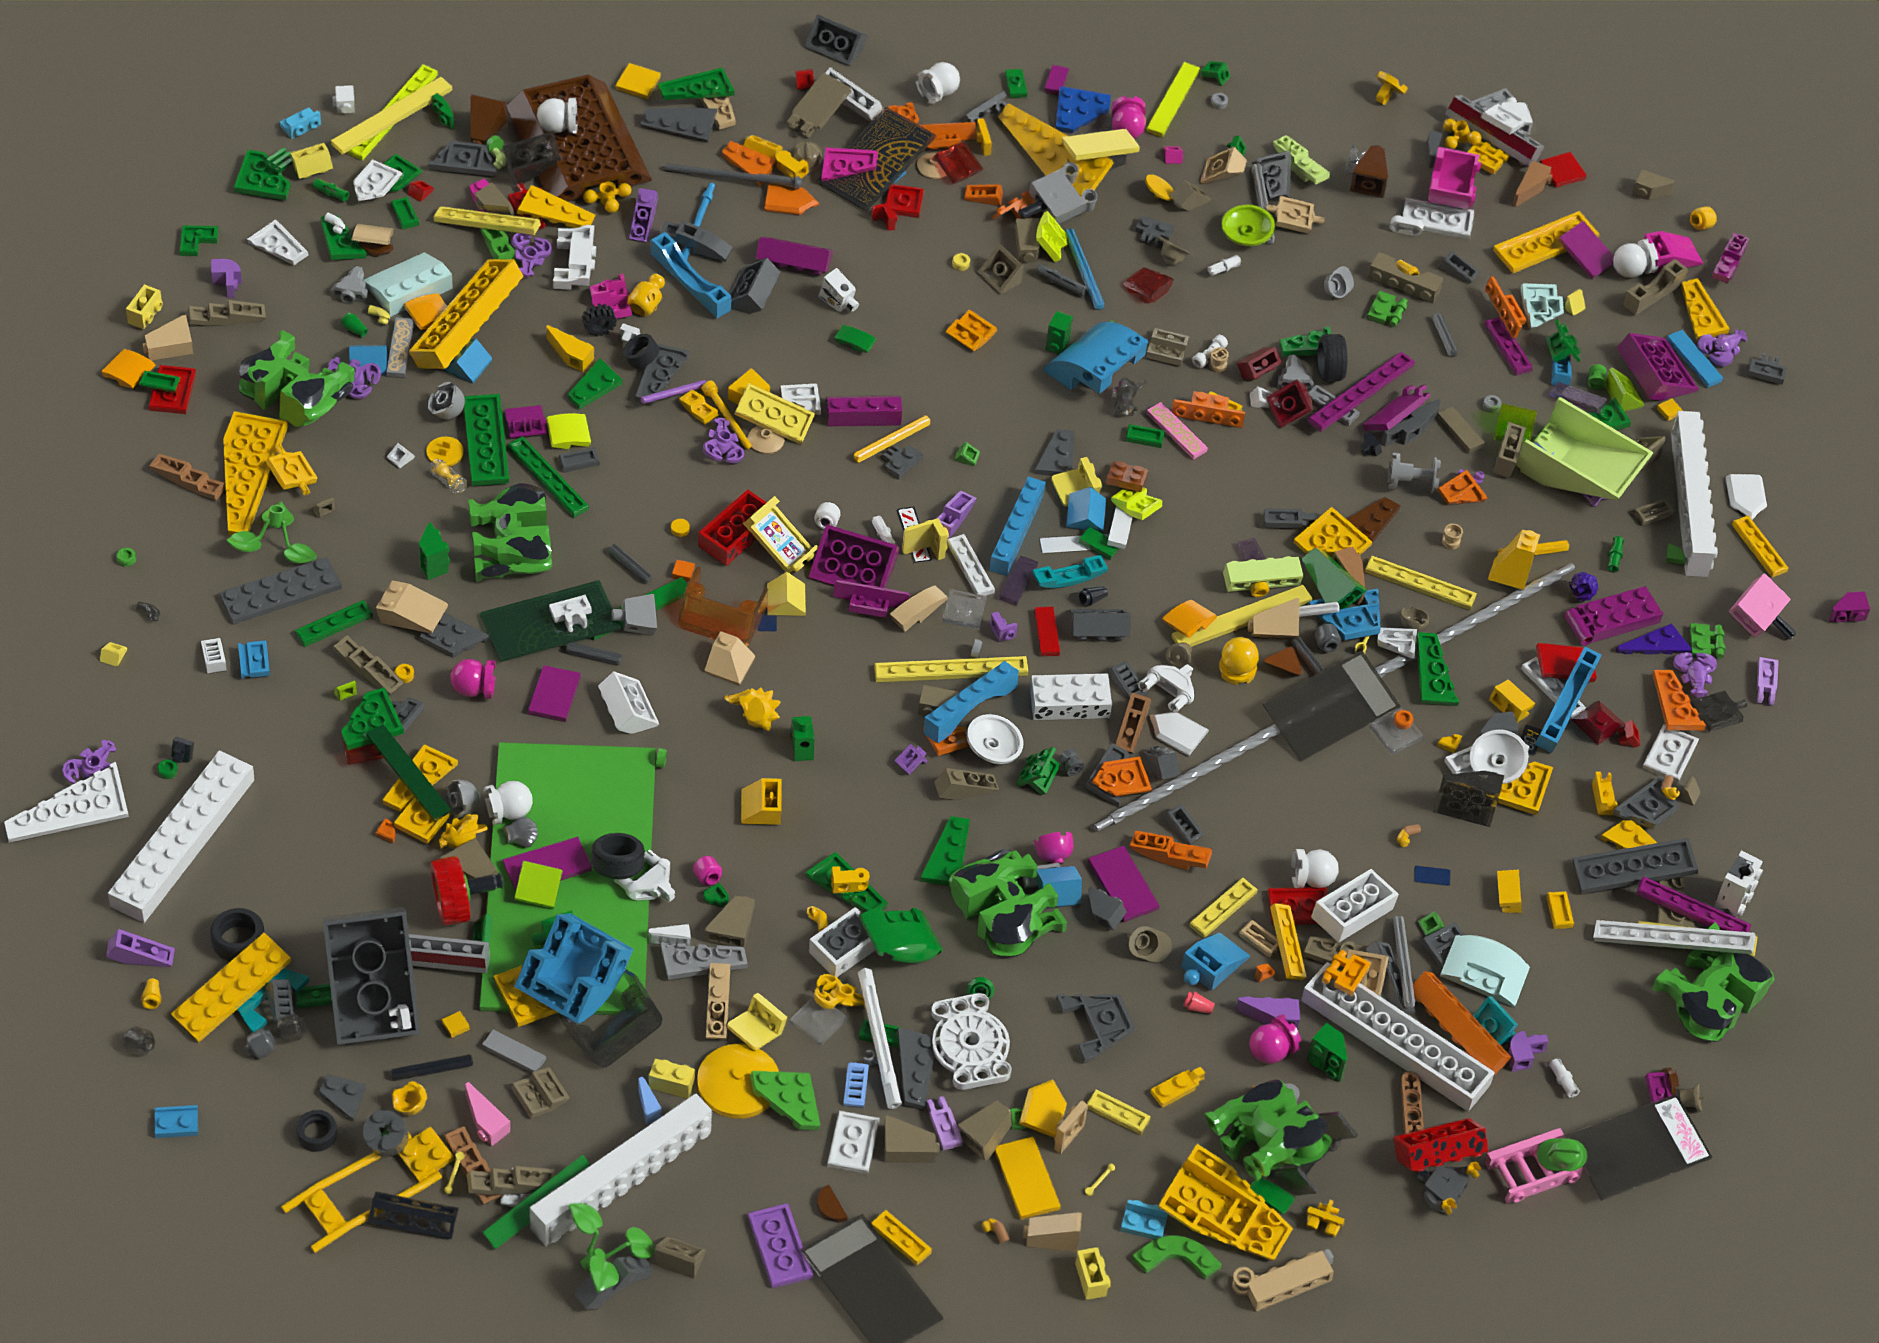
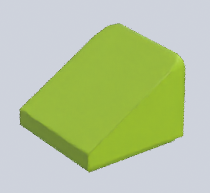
(345, 691)

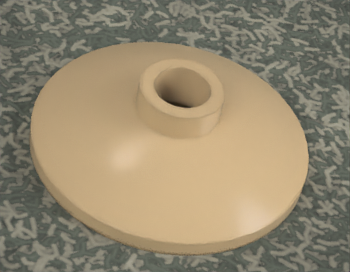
(930, 167)
(764, 440)

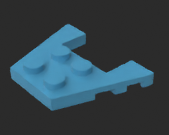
(1357, 620)

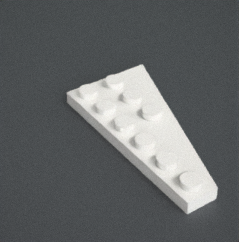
(79, 805)

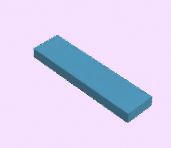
(1694, 358)

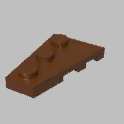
(1375, 517)

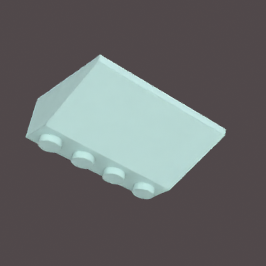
(408, 281)

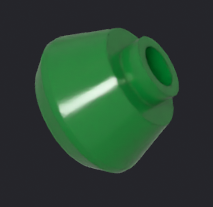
(981, 985)

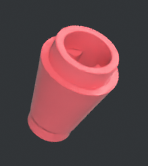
(1198, 1003)

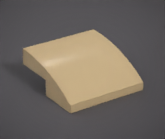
(372, 234)

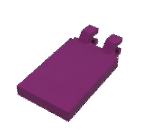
(1397, 409)

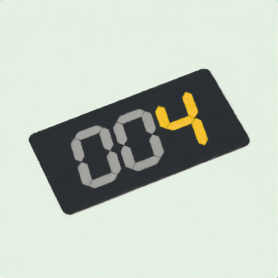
(1530, 736)

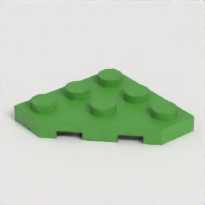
(788, 1095)

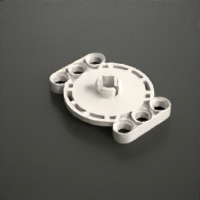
(982, 1030)

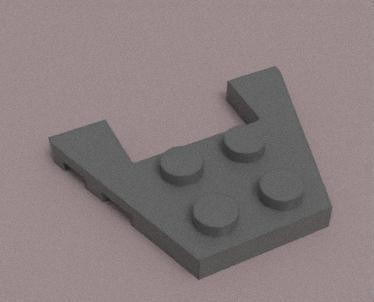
(1106, 1017)

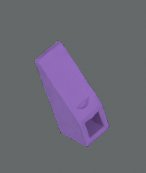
(643, 214)
(1268, 1008)

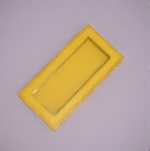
(1560, 910)

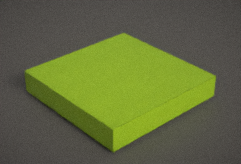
(538, 884)

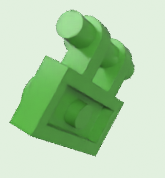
(1383, 305)
(1700, 640)

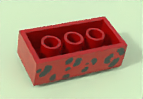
(726, 534)
(1440, 1144)

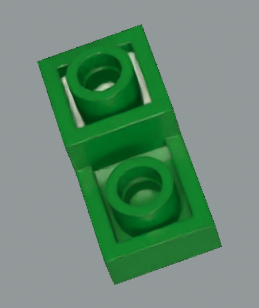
(445, 113)
(856, 338)
(1274, 1196)

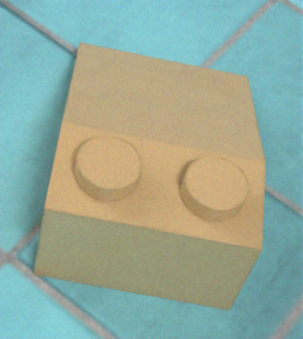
(410, 608)

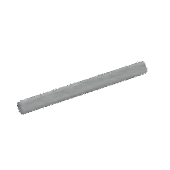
(1260, 191)
(1404, 962)

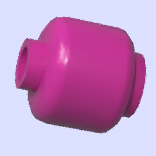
(707, 870)

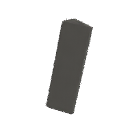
(1392, 982)

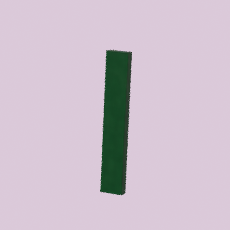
(408, 773)

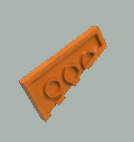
(1674, 703)

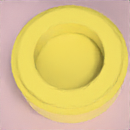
(961, 261)

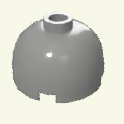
(447, 401)
(461, 798)

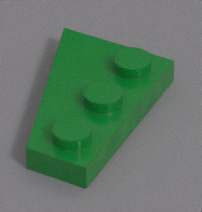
(594, 384)

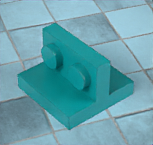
(1496, 1020)

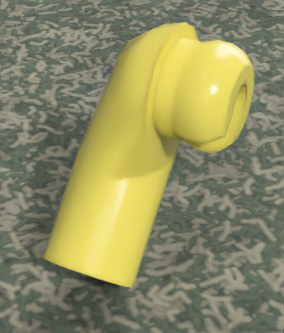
(380, 312)

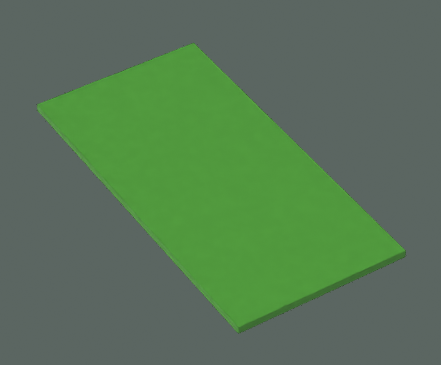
(584, 796)

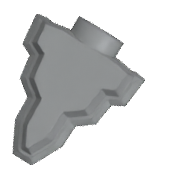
(351, 287)
(1294, 371)

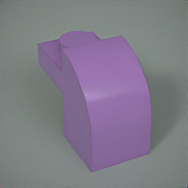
(226, 272)
(1523, 1048)

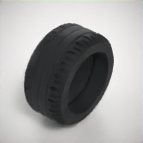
(1332, 357)
(618, 856)
(234, 918)

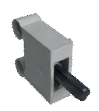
(1058, 196)

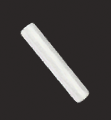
(1319, 609)

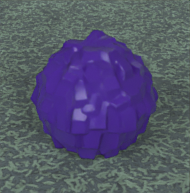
(1583, 586)

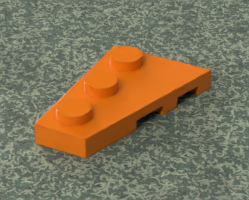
(748, 159)

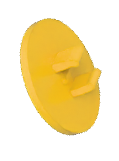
(1159, 187)
(445, 449)

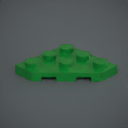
(259, 179)
(371, 713)

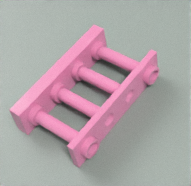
(1516, 1153)

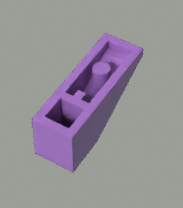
(138, 950)

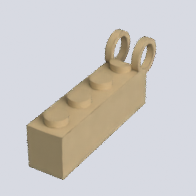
(1285, 1281)

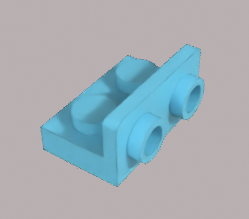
(301, 122)
(1144, 1220)

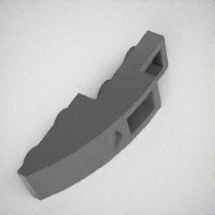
(701, 240)
(1414, 426)

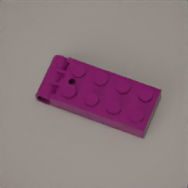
(1613, 615)

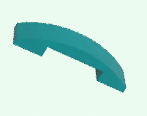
(1071, 575)

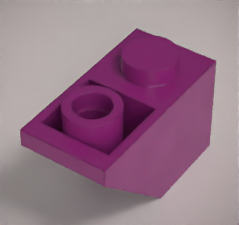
(1851, 607)

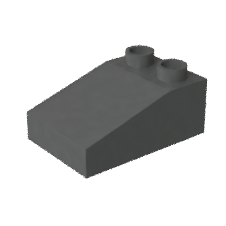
(370, 973)

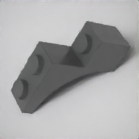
(629, 1271)

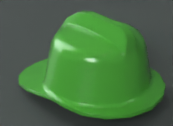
(1562, 1154)

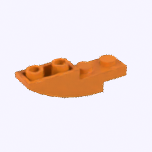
(1168, 852)

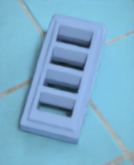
(856, 1072)
(650, 1105)

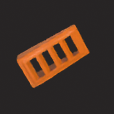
(990, 194)

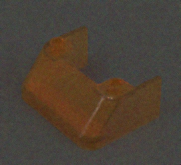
(711, 617)

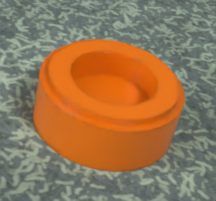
(1403, 719)

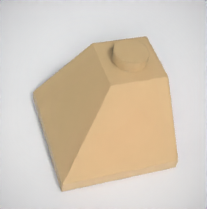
(1223, 166)
(729, 659)

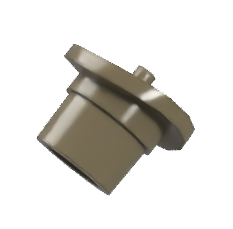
(1179, 655)
(1692, 1097)

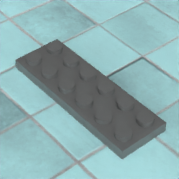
(280, 590)
(1629, 865)

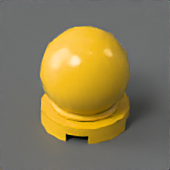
(1239, 661)

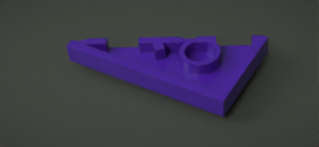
(1663, 640)

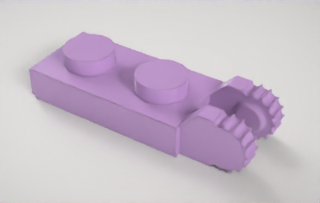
(1767, 679)
(944, 1124)

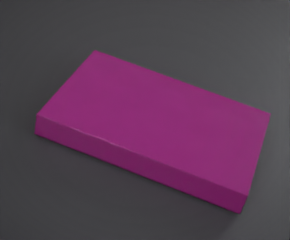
(1587, 249)
(554, 693)

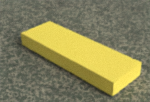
(1118, 1112)

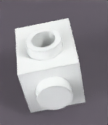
(344, 99)

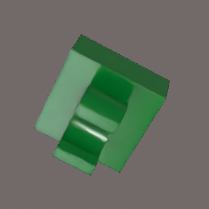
(1238, 143)

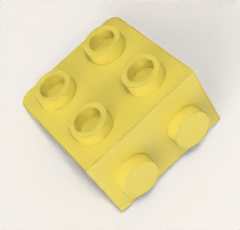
(1076, 480)
(926, 535)
(759, 1023)

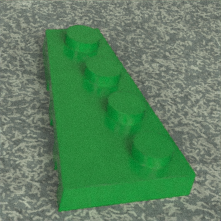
(1433, 673)
(948, 853)
(863, 900)

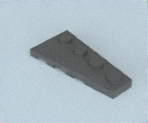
(685, 122)
(661, 371)
(915, 1065)

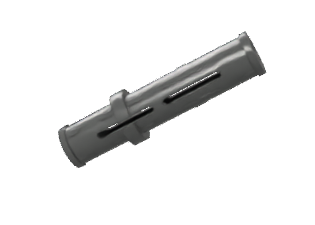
(1055, 277)

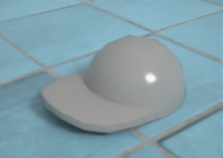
(1339, 282)

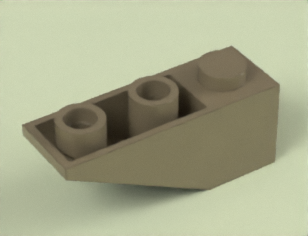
(963, 784)

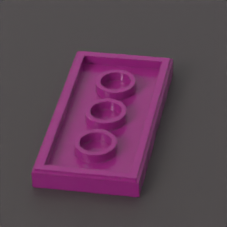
(564, 855)
(1123, 880)

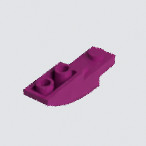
(1731, 258)

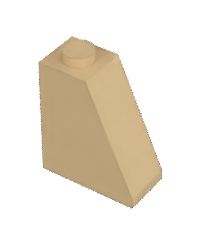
(169, 340)
(1277, 622)
(1054, 1232)

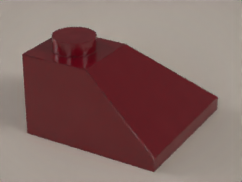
(1290, 403)
(1598, 722)

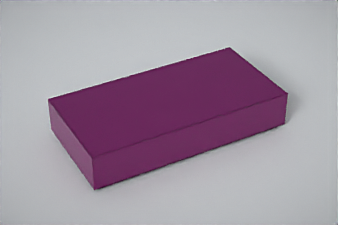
(1056, 79)

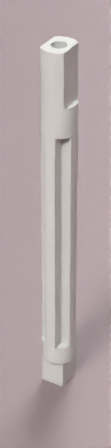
(879, 1038)

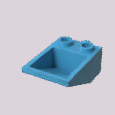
(1212, 961)

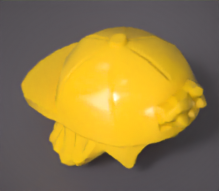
(461, 831)

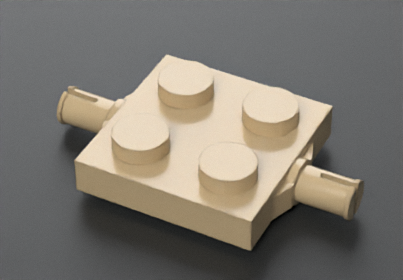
(1294, 214)

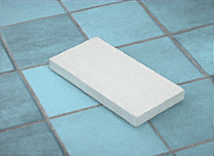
(1440, 218)

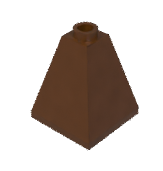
(486, 118)
(1371, 173)

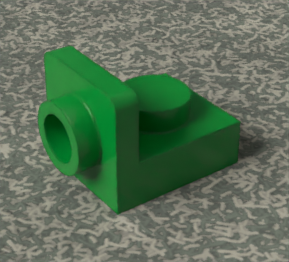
(1216, 70)

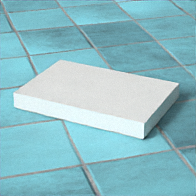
(1670, 753)
(853, 1142)

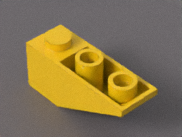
(572, 350)

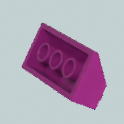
(794, 254)
(864, 410)

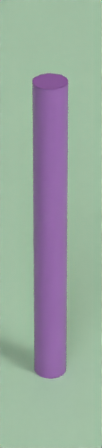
(672, 392)

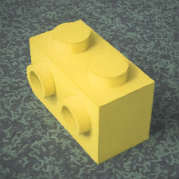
(311, 160)
(144, 307)
(671, 1078)
(1092, 1273)

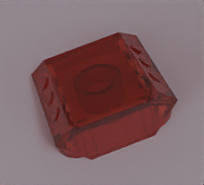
(1149, 285)

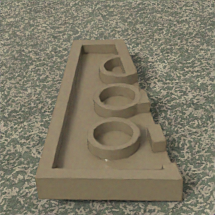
(1668, 916)
(1324, 949)

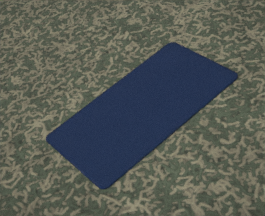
(768, 623)
(1432, 875)

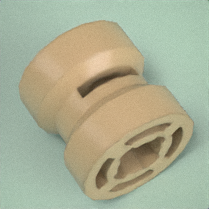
(1218, 359)
(1452, 536)

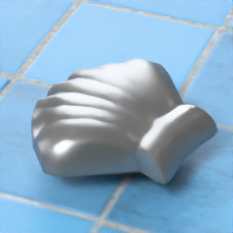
(521, 831)

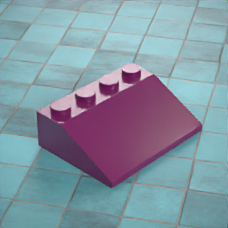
(1656, 367)
(853, 558)

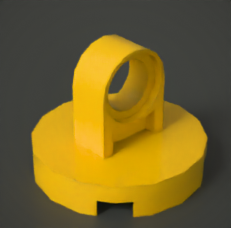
(1389, 86)

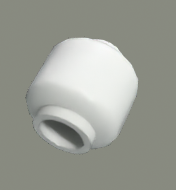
(827, 514)

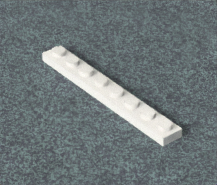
(1674, 937)

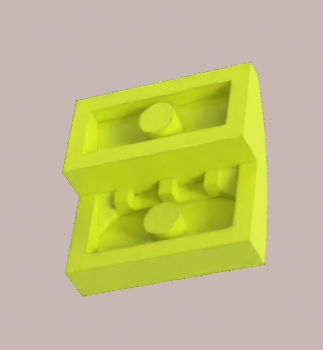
(1051, 236)
(568, 430)
(1136, 503)

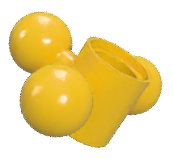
(1461, 132)
(607, 195)

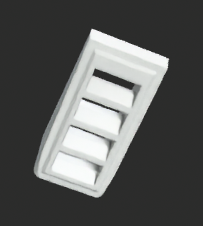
(215, 665)
(670, 934)

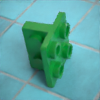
(1563, 344)
(1039, 771)

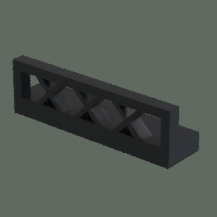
(416, 1208)

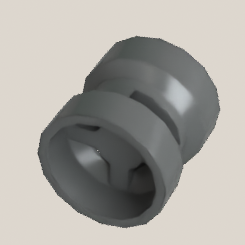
(1071, 762)

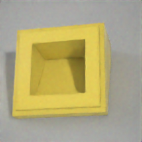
(1575, 303)
(112, 653)

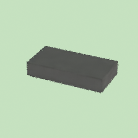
(579, 460)

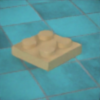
(1070, 1127)

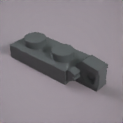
(1288, 518)

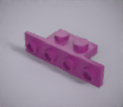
(869, 599)

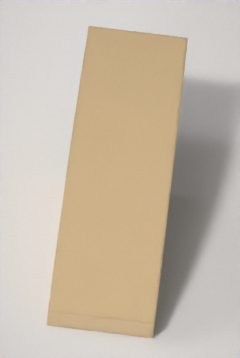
(918, 607)

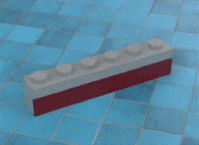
(1515, 144)
(449, 953)

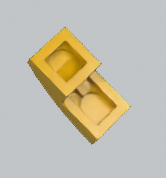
(696, 406)

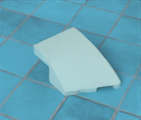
(1540, 303)

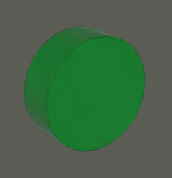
(167, 769)

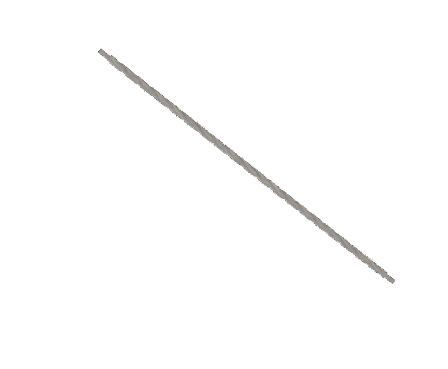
(1273, 730)

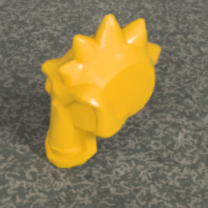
(757, 707)

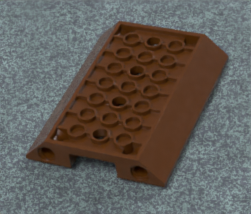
(598, 126)

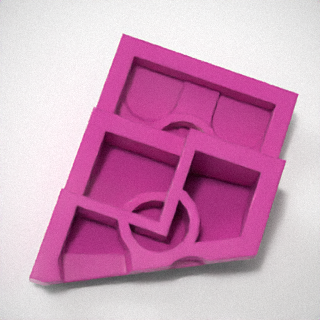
(613, 294)

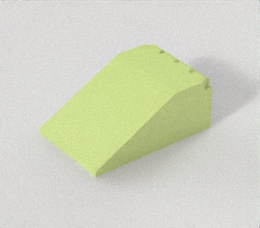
(1586, 454)

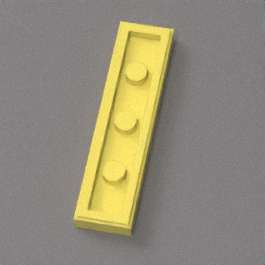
(1223, 907)

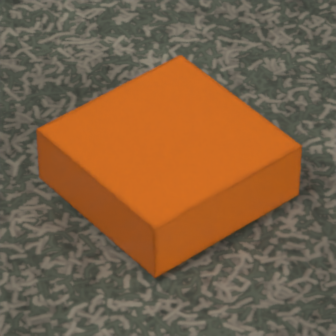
(683, 569)

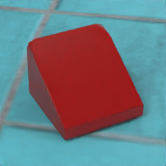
(419, 190)

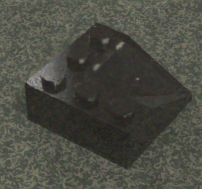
(1470, 796)

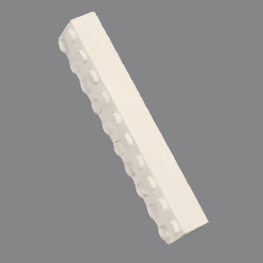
(1693, 494)
(181, 836)
(1401, 1040)
(622, 1168)

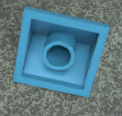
(370, 354)
(470, 361)
(1086, 510)
(1065, 882)

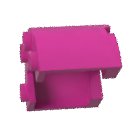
(1454, 178)

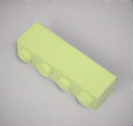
(1275, 572)

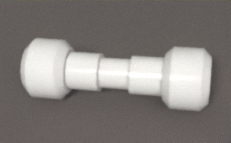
(1201, 359)

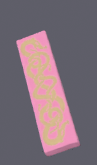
(1177, 430)

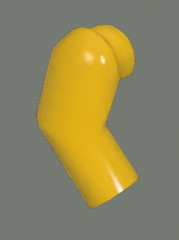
(818, 916)

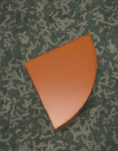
(386, 831)
(1263, 972)

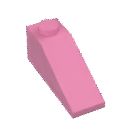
(489, 1121)

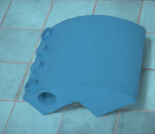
(1097, 356)
(574, 968)

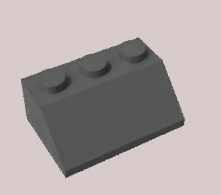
(835, 40)
(753, 286)
(1100, 623)

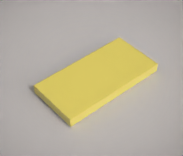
(1100, 144)
(774, 413)

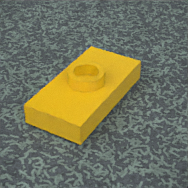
(983, 137)

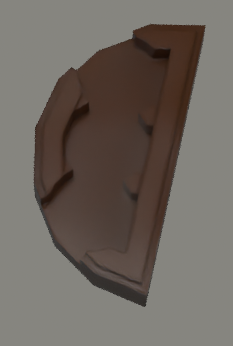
(376, 249)
(1672, 1078)
(830, 1206)

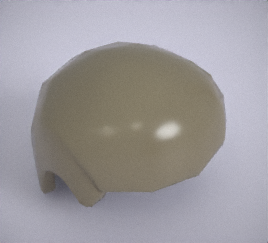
(1414, 618)

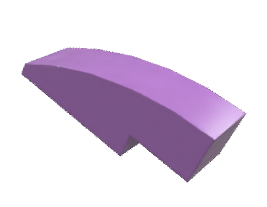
(956, 511)

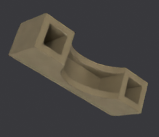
(1422, 286)
(1641, 297)

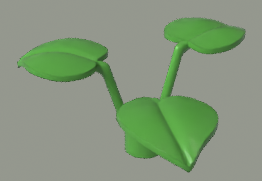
(276, 517)
(604, 1273)

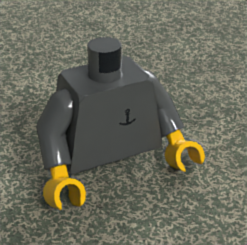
(1446, 1185)

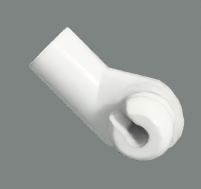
(336, 221)

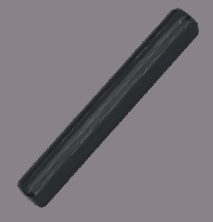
(431, 1067)

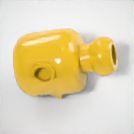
(646, 295)

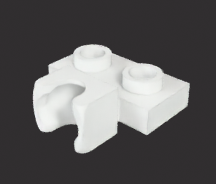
(571, 611)

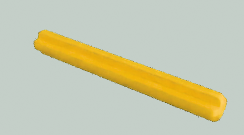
(891, 439)

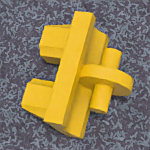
(1316, 1215)

